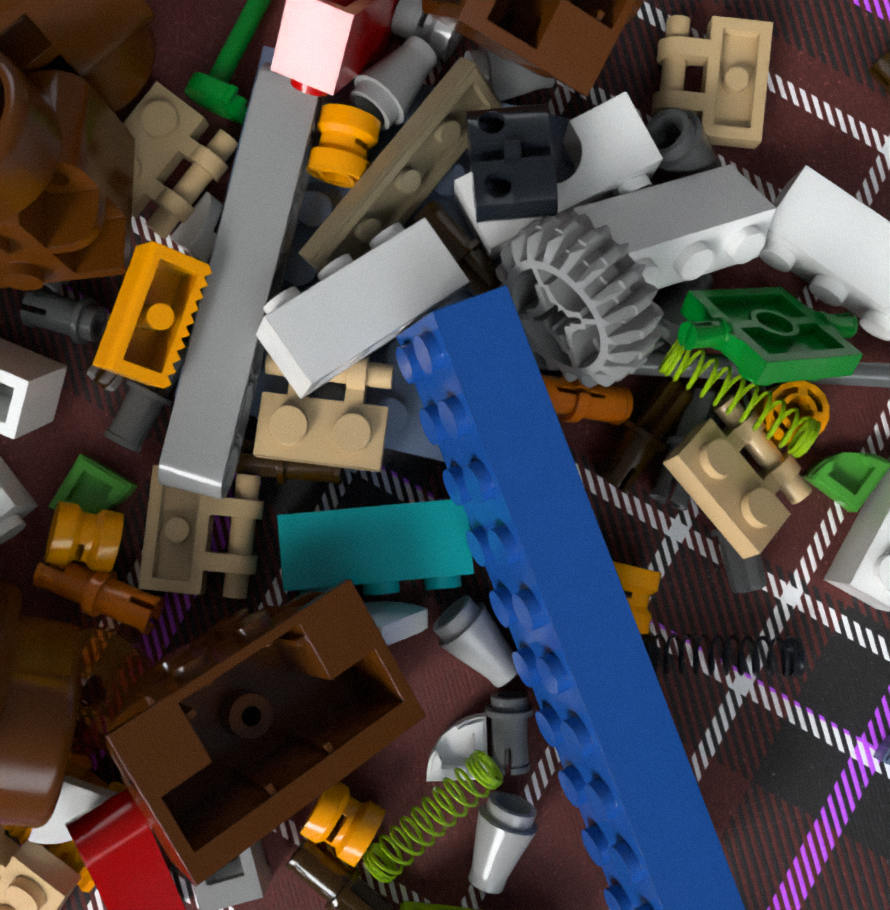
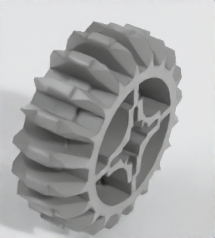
(581, 299)

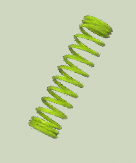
(802, 439)
(489, 780)

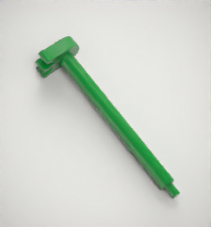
(214, 90)

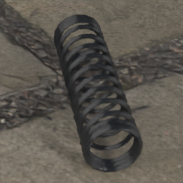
(791, 648)

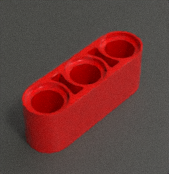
(124, 856)

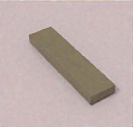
(405, 168)

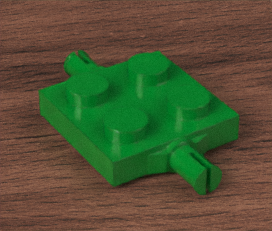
(770, 334)

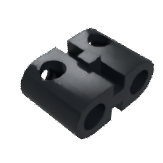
(511, 163)

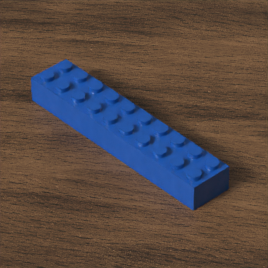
(564, 607)

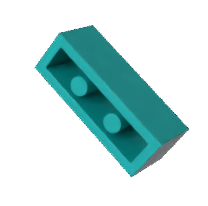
(375, 547)

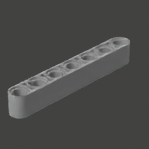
(246, 274)

